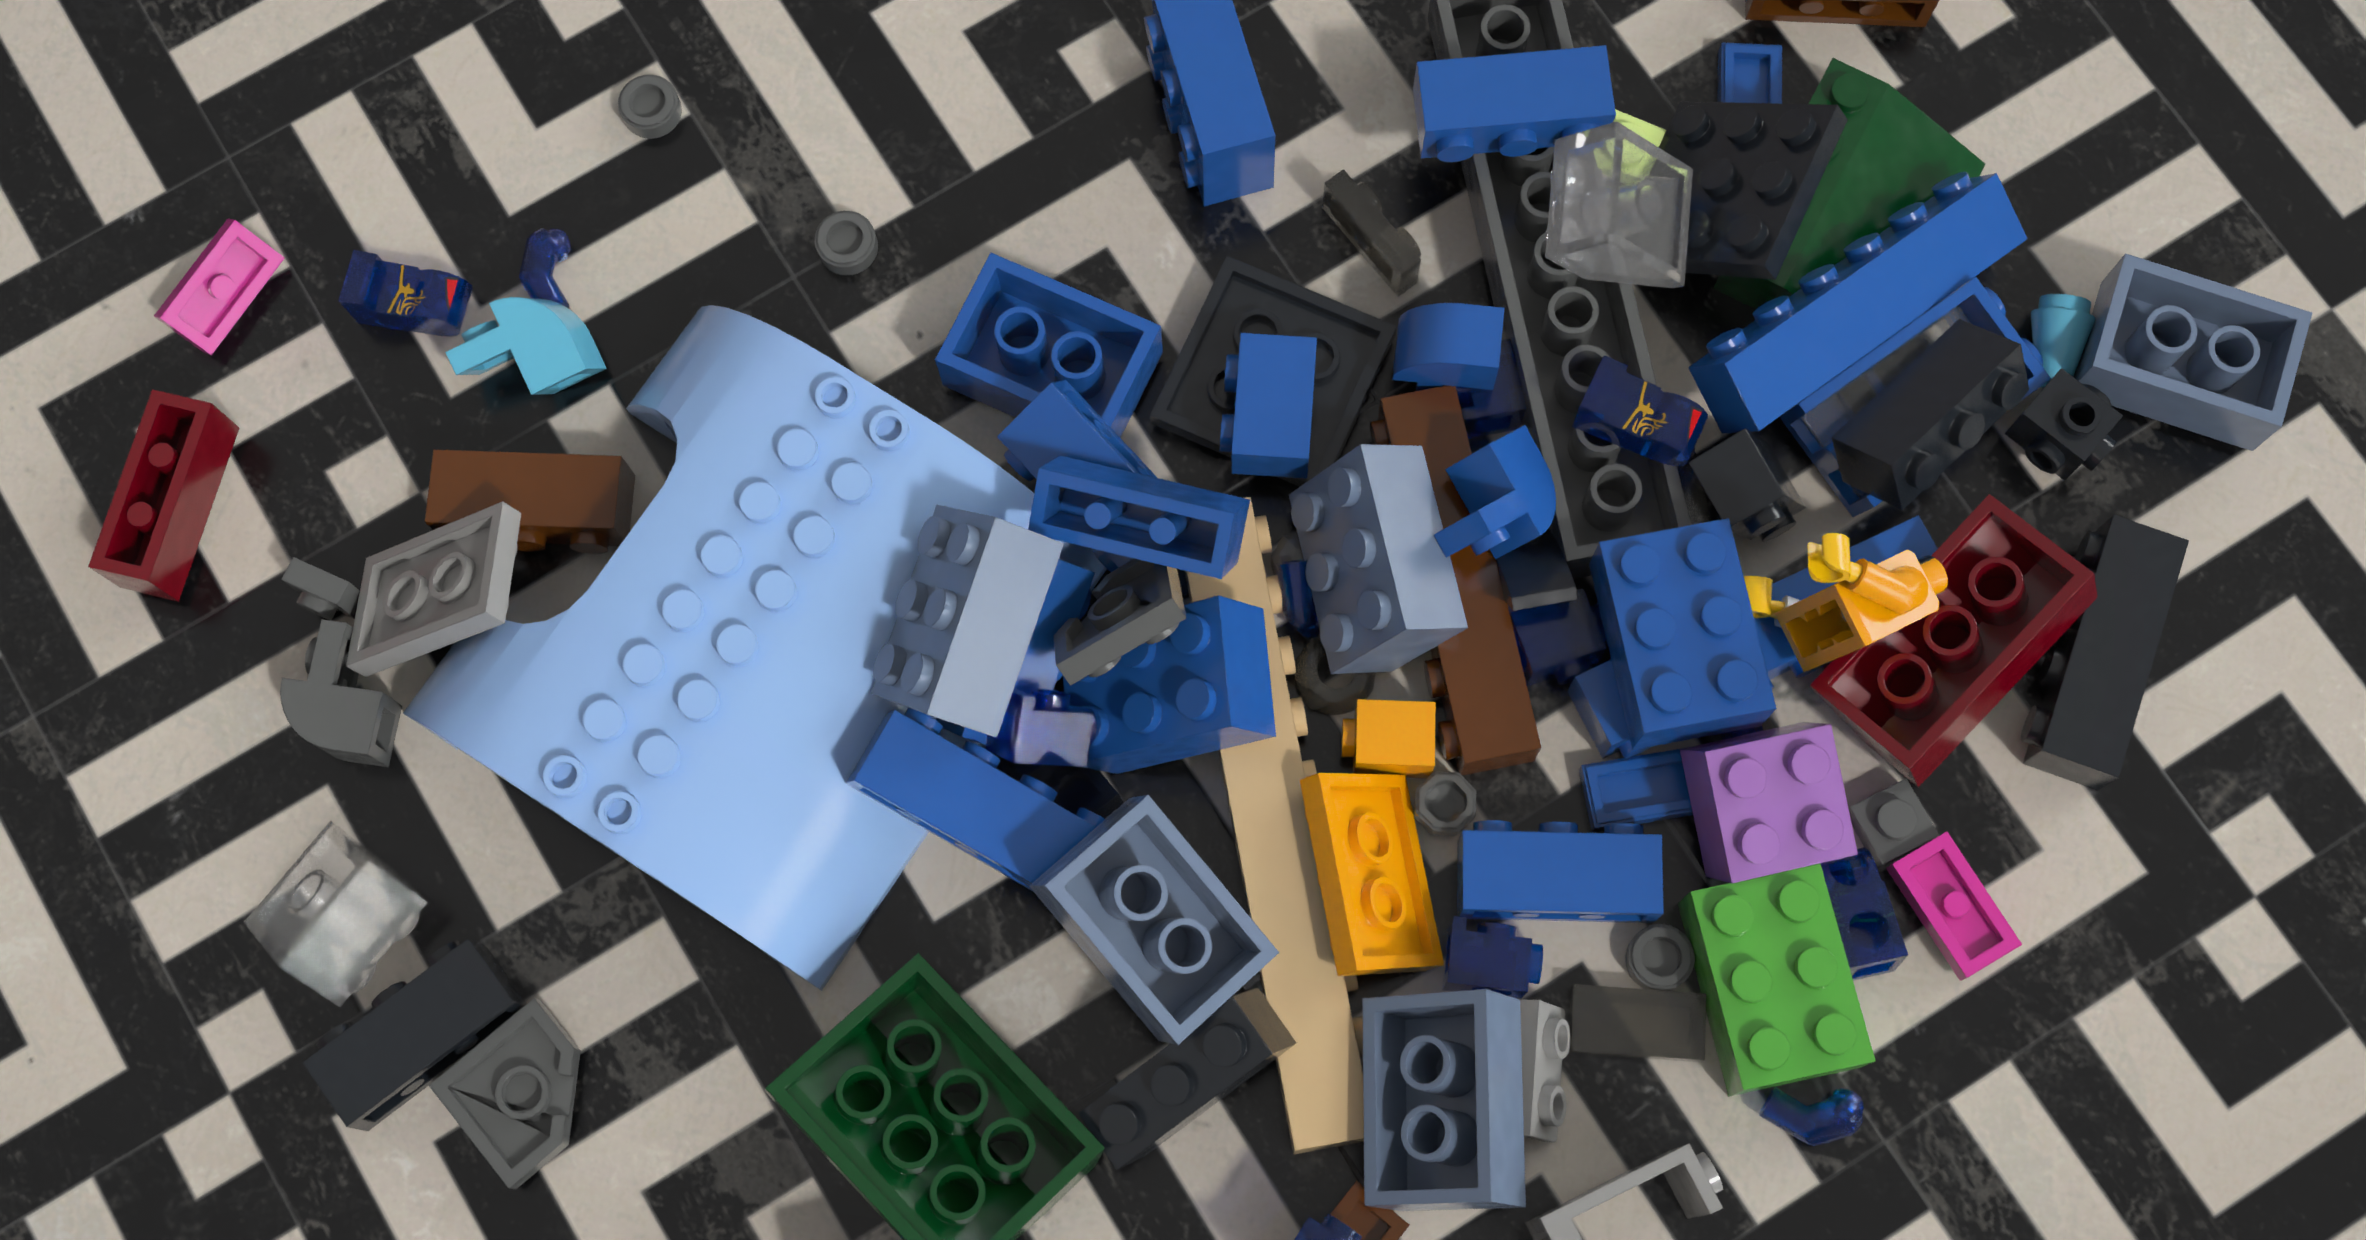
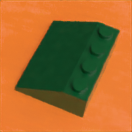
(1880, 165)
(935, 1115)

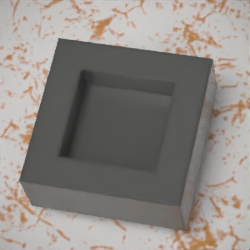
(321, 591)
(1892, 823)

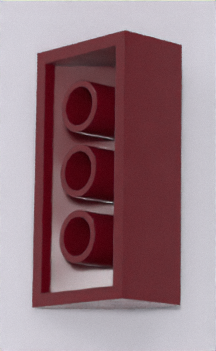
(1941, 675)

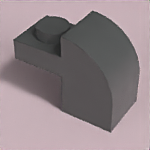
(331, 710)

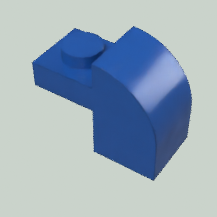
(1449, 346)
(1506, 495)

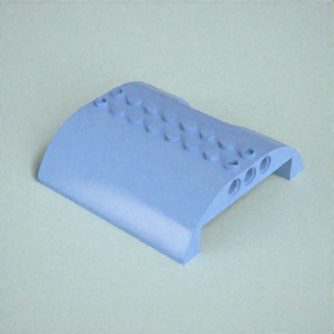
(732, 642)

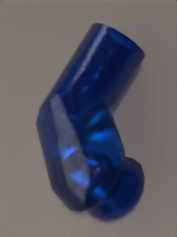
(1816, 1123)

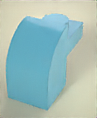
(542, 337)

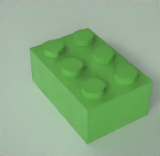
(1775, 980)

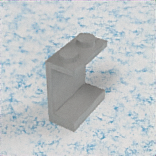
(1689, 1176)

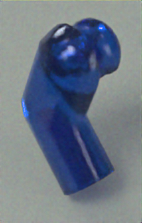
(538, 264)
(1297, 598)

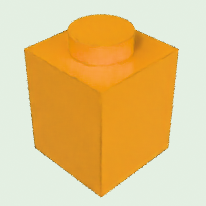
(1391, 738)

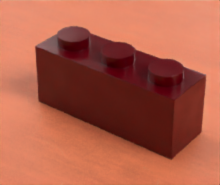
(164, 495)

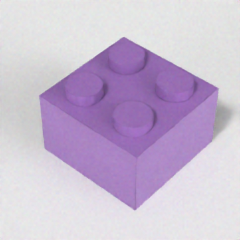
(1768, 802)

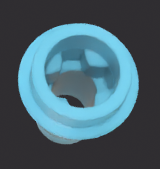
(2061, 331)

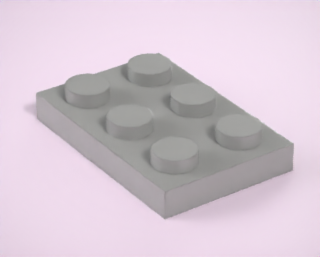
(435, 590)

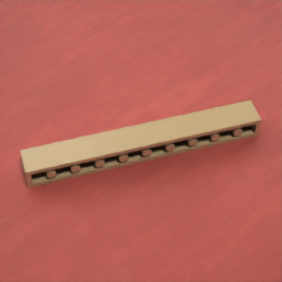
(1281, 887)

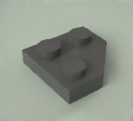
(1132, 608)
(516, 1093)

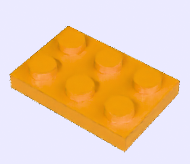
(1371, 873)

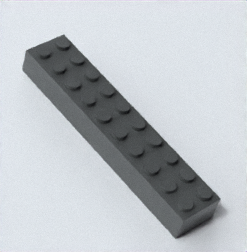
(1551, 315)

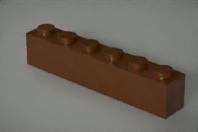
(1481, 667)

